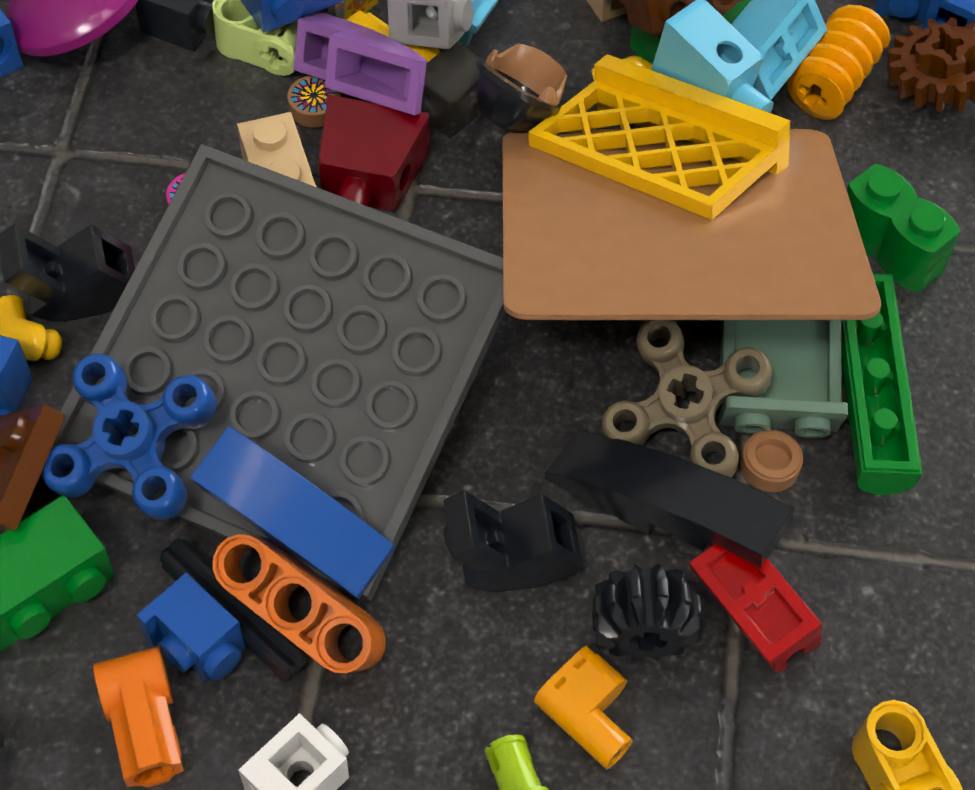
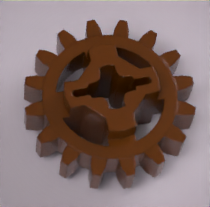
(935, 64)

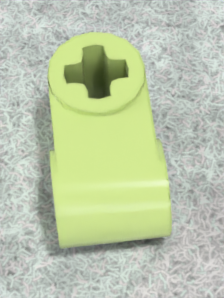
(242, 38)

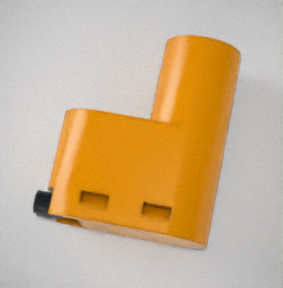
(577, 702)

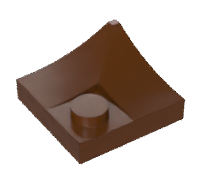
(24, 448)

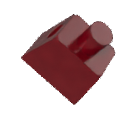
(371, 151)

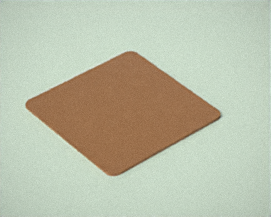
(614, 253)

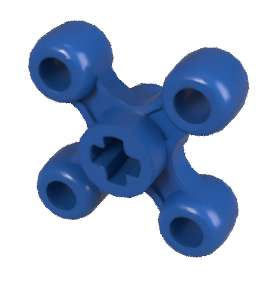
(137, 454)

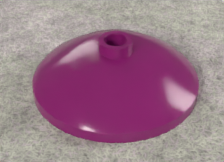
(62, 25)

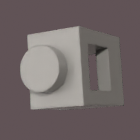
(422, 25)

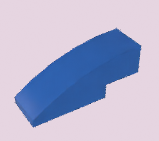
(292, 512)

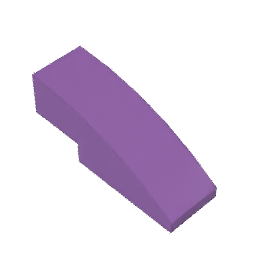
(360, 62)

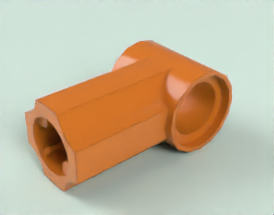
(137, 703)

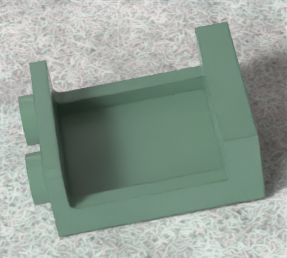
(804, 380)

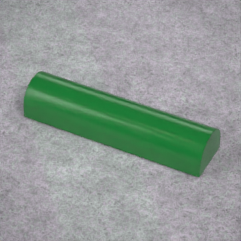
(880, 398)

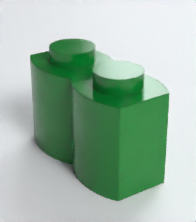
(900, 229)

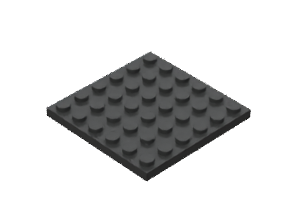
(314, 326)

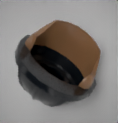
(519, 87)

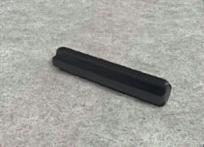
(259, 636)

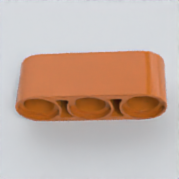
(270, 594)

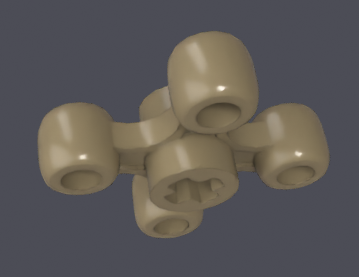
(676, 378)

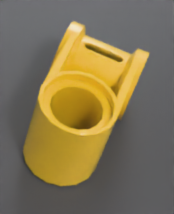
(915, 766)

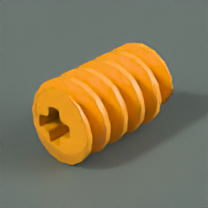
(839, 61)

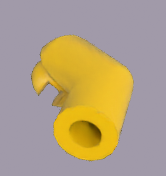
(32, 336)

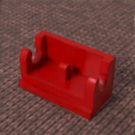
(759, 605)

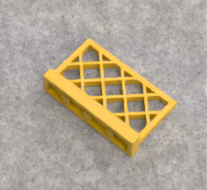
(669, 113)

